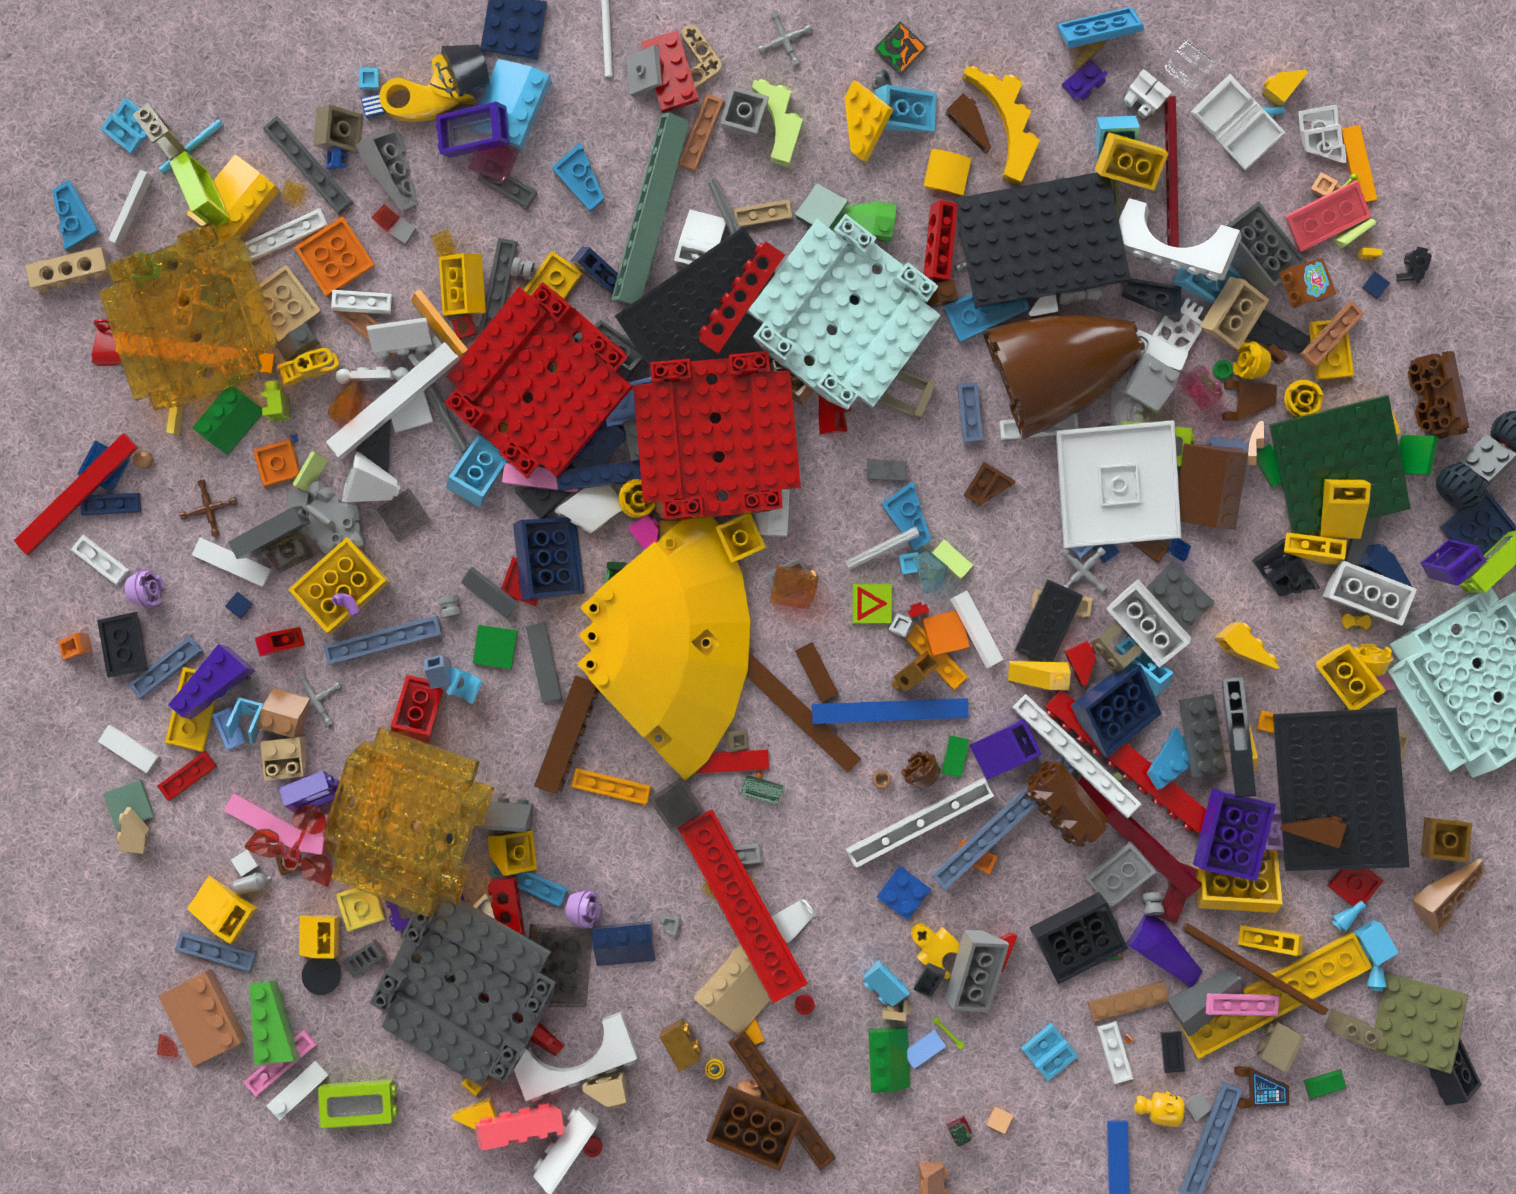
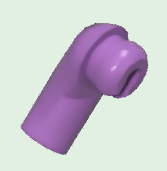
(346, 601)

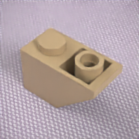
(133, 832)

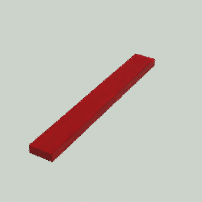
(76, 493)

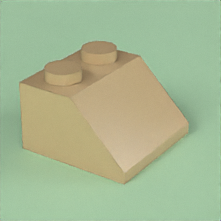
(608, 1089)

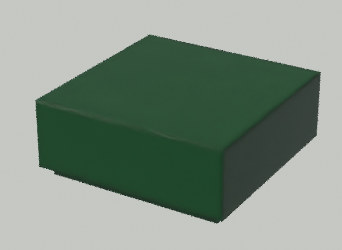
(616, 566)

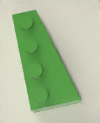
(270, 1025)

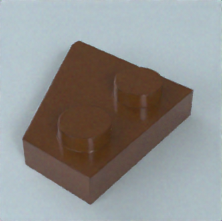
(987, 484)

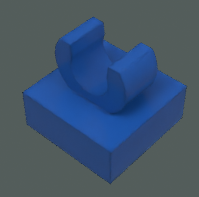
(333, 158)

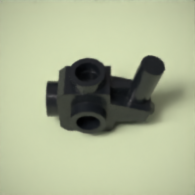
(1418, 264)

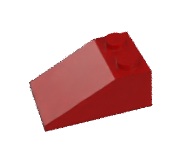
(417, 709)

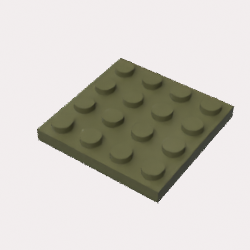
(1420, 1022)

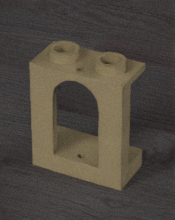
(159, 131)
(926, 385)
(1103, 647)
(1353, 1029)

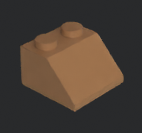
(284, 713)

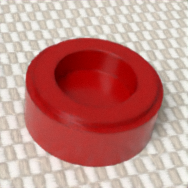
(804, 1004)
(593, 1146)

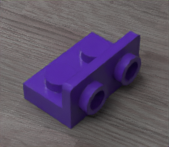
(1084, 80)

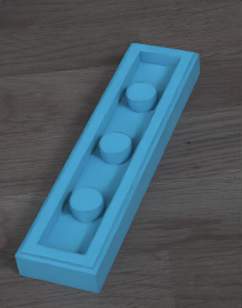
(536, 886)

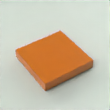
(277, 463)
(945, 633)

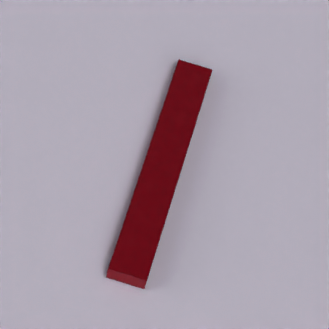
(1171, 172)
(1146, 844)

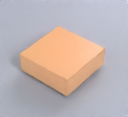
(999, 1120)

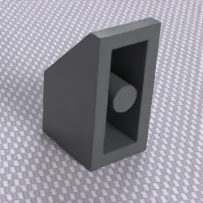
(297, 342)

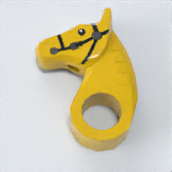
(424, 101)

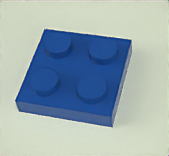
(903, 892)

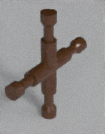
(208, 508)

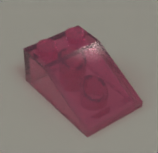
(1201, 387)

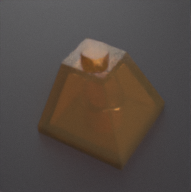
(347, 404)
(793, 587)

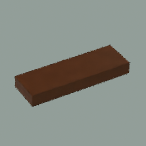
(816, 672)

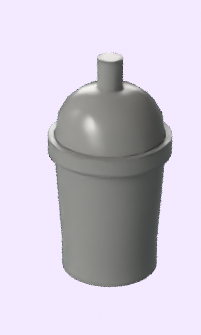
(251, 883)

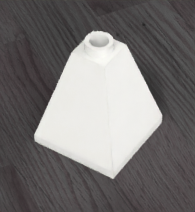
(368, 482)

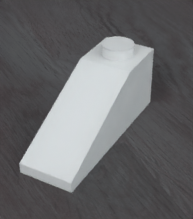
(297, 1090)

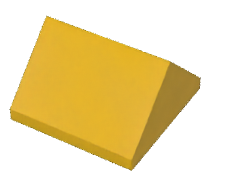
(740, 538)

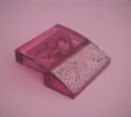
(495, 162)

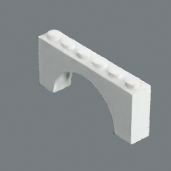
(1208, 258)
(616, 1049)

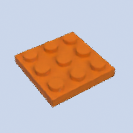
(334, 256)

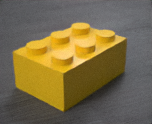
(1131, 161)

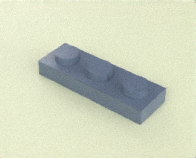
(970, 412)

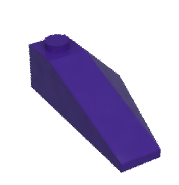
(1160, 946)

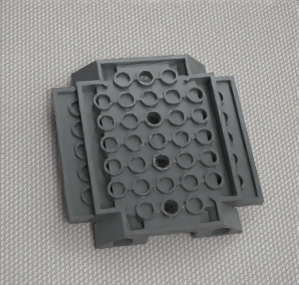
(451, 1017)

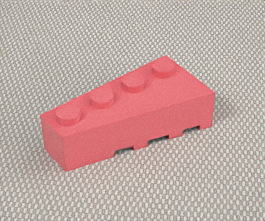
(519, 1126)

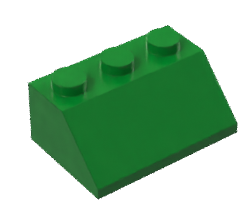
(228, 419)
(888, 1059)

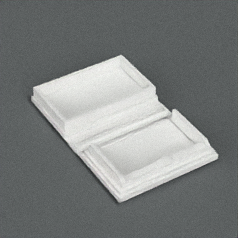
(1237, 122)

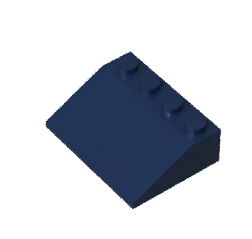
(553, 547)
(1117, 708)

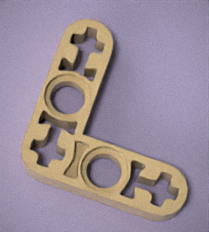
(703, 60)

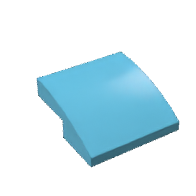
(124, 127)
(1049, 1051)

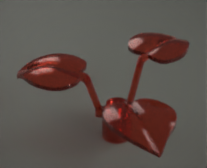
(267, 844)

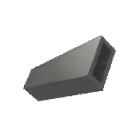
(251, 542)
(1190, 1004)

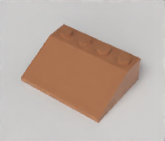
(202, 1017)
(932, 1178)

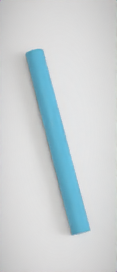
(195, 143)

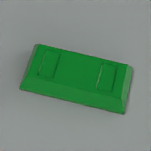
(1325, 1084)

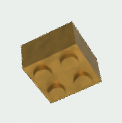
(1446, 839)
(680, 1044)

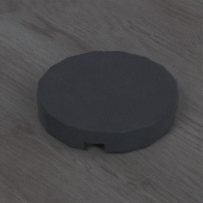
(321, 975)

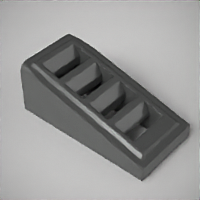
(376, 949)

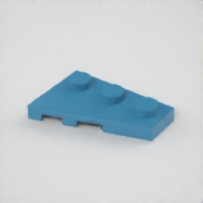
(579, 178)
(73, 215)
(906, 513)
(1171, 760)

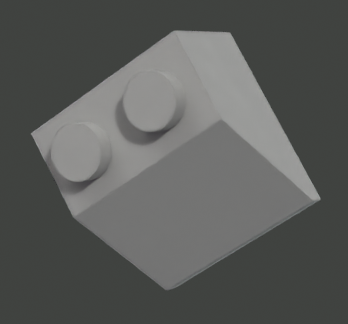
(743, 111)
(1151, 382)

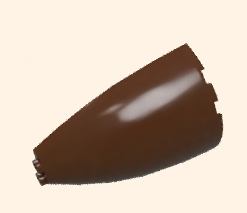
(1060, 364)

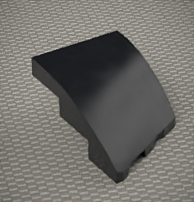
(466, 67)
(1287, 571)

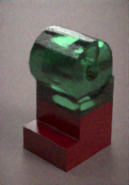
(960, 1131)

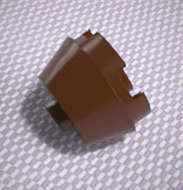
(922, 770)

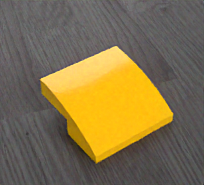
(947, 172)

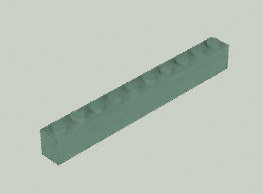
(650, 209)

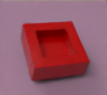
(917, 609)

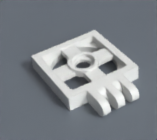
(1188, 314)

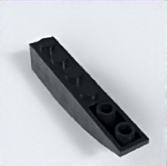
(1239, 737)

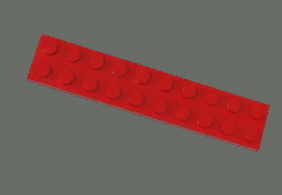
(742, 906)

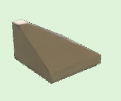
(737, 740)

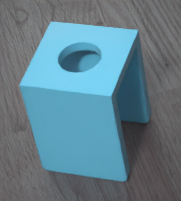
(469, 688)
(239, 709)
(1375, 942)

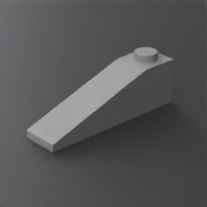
(385, 160)

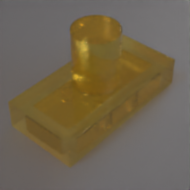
(1087, 53)
(443, 243)

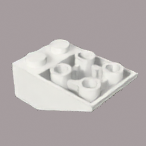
(698, 236)

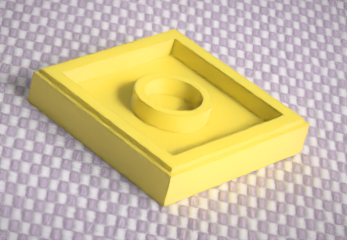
(359, 908)

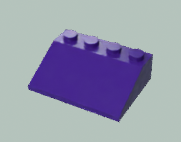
(1234, 835)

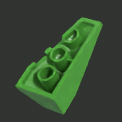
(875, 217)

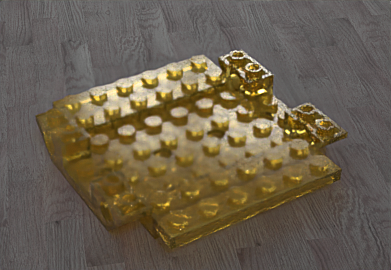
(158, 332)
(413, 785)

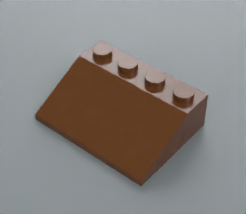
(1211, 485)
(753, 1128)

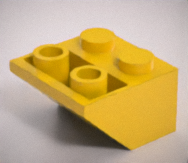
(319, 936)

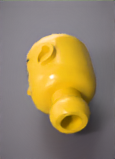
(1162, 1108)

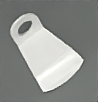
(793, 919)

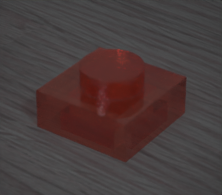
(385, 217)

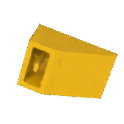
(1344, 508)
(1239, 642)
(222, 910)

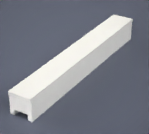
(393, 401)
(919, 822)

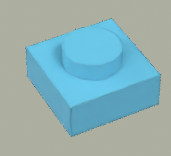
(369, 78)
(907, 563)

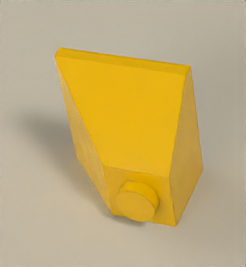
(513, 852)

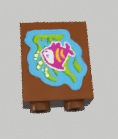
(1307, 282)

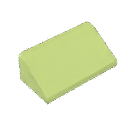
(1350, 234)
(310, 471)
(953, 559)

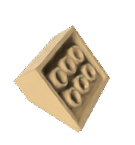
(734, 993)

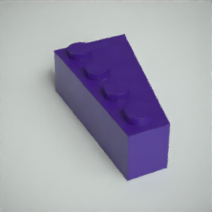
(210, 681)

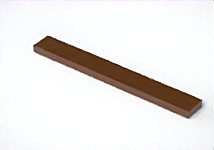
(801, 714)
(1254, 969)
(780, 1096)

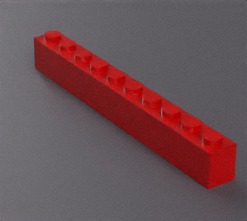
(1133, 766)

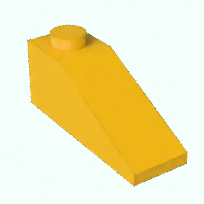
(1316, 548)
(1040, 674)
(1271, 940)

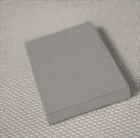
(1121, 874)

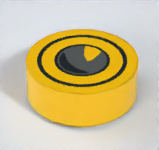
(714, 1068)

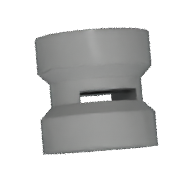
(522, 268)
(449, 606)
(1153, 903)

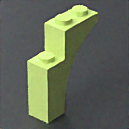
(786, 125)

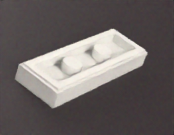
(361, 302)
(100, 560)
(128, 749)
(1115, 1052)

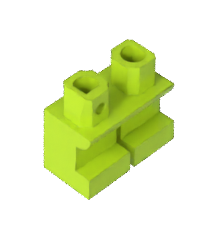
(277, 401)

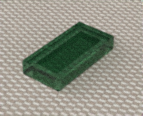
(761, 789)

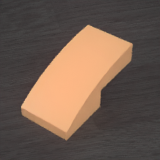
(1324, 185)
(1256, 441)

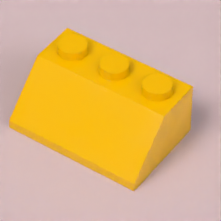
(462, 284)
(1350, 677)

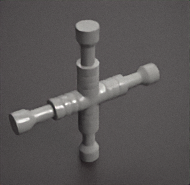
(785, 39)
(1083, 570)
(317, 698)

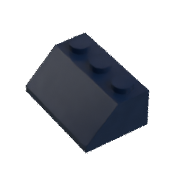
(623, 943)

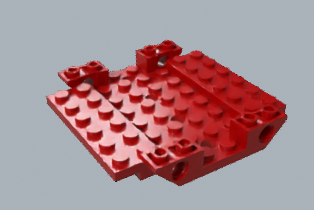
(515, 360)
(681, 440)

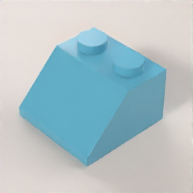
(1123, 125)
(886, 984)

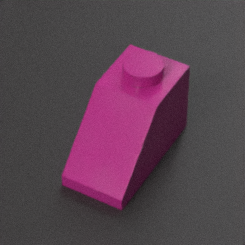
(645, 531)

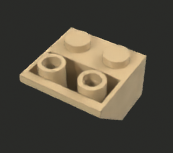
(283, 758)

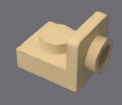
(894, 1014)

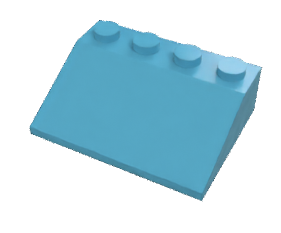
(522, 92)

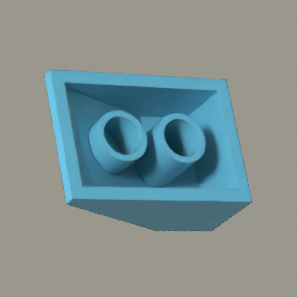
(912, 108)
(1202, 286)
(477, 471)

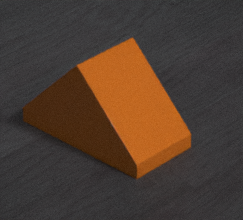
(75, 646)

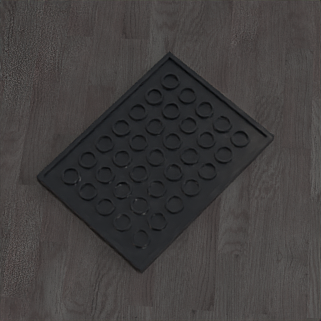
(1042, 240)
(670, 316)
(1346, 769)

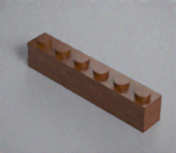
(566, 735)

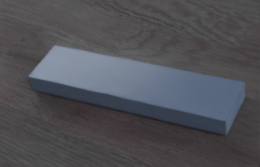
(165, 667)
(216, 951)

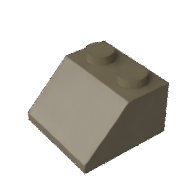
(337, 128)
(1279, 1045)

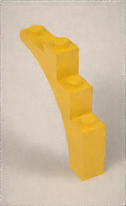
(1014, 116)

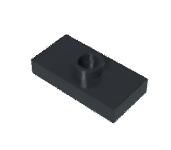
(929, 979)
(1172, 1051)

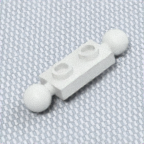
(343, 376)

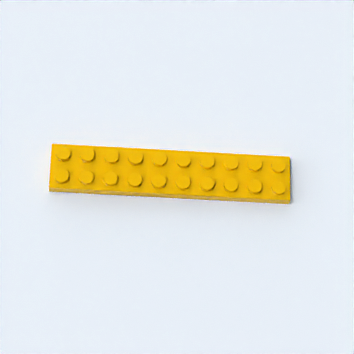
(1310, 975)

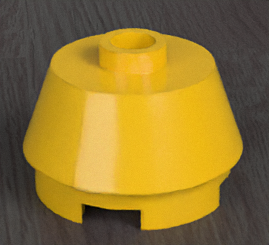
(1252, 361)
(1303, 398)
(632, 500)
(1375, 658)

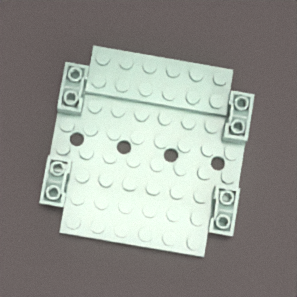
(870, 337)
(1450, 695)

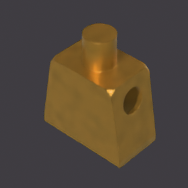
(914, 672)

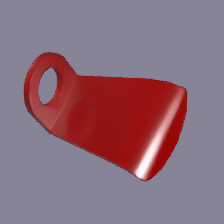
(104, 346)

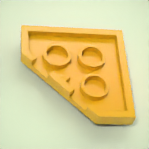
(865, 119)

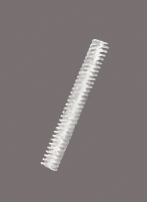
(878, 550)

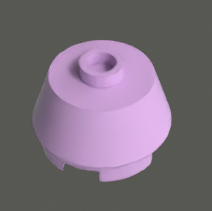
(144, 588)
(583, 909)

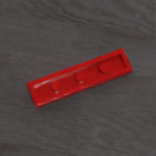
(736, 761)

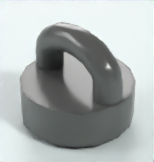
(882, 78)

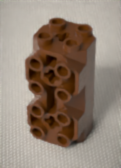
(1439, 395)
(1066, 804)

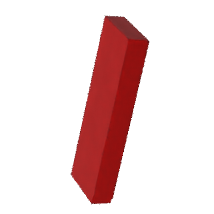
(187, 776)

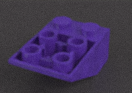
(1005, 749)

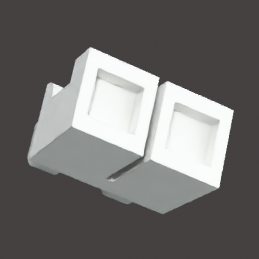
(1138, 91)

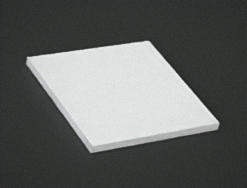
(1118, 484)

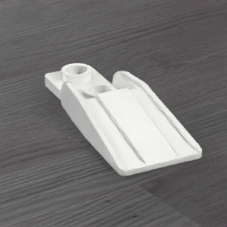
(1162, 351)

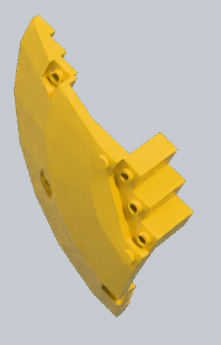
(652, 647)

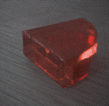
(166, 1046)

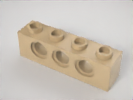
(39, 271)

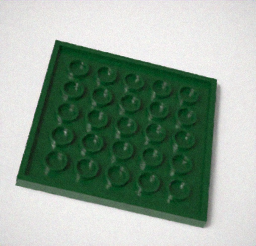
(1339, 444)

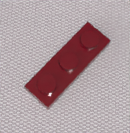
(1174, 900)

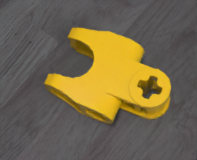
(308, 366)
(934, 945)

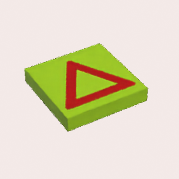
(871, 603)

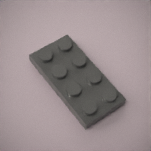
(1202, 735)

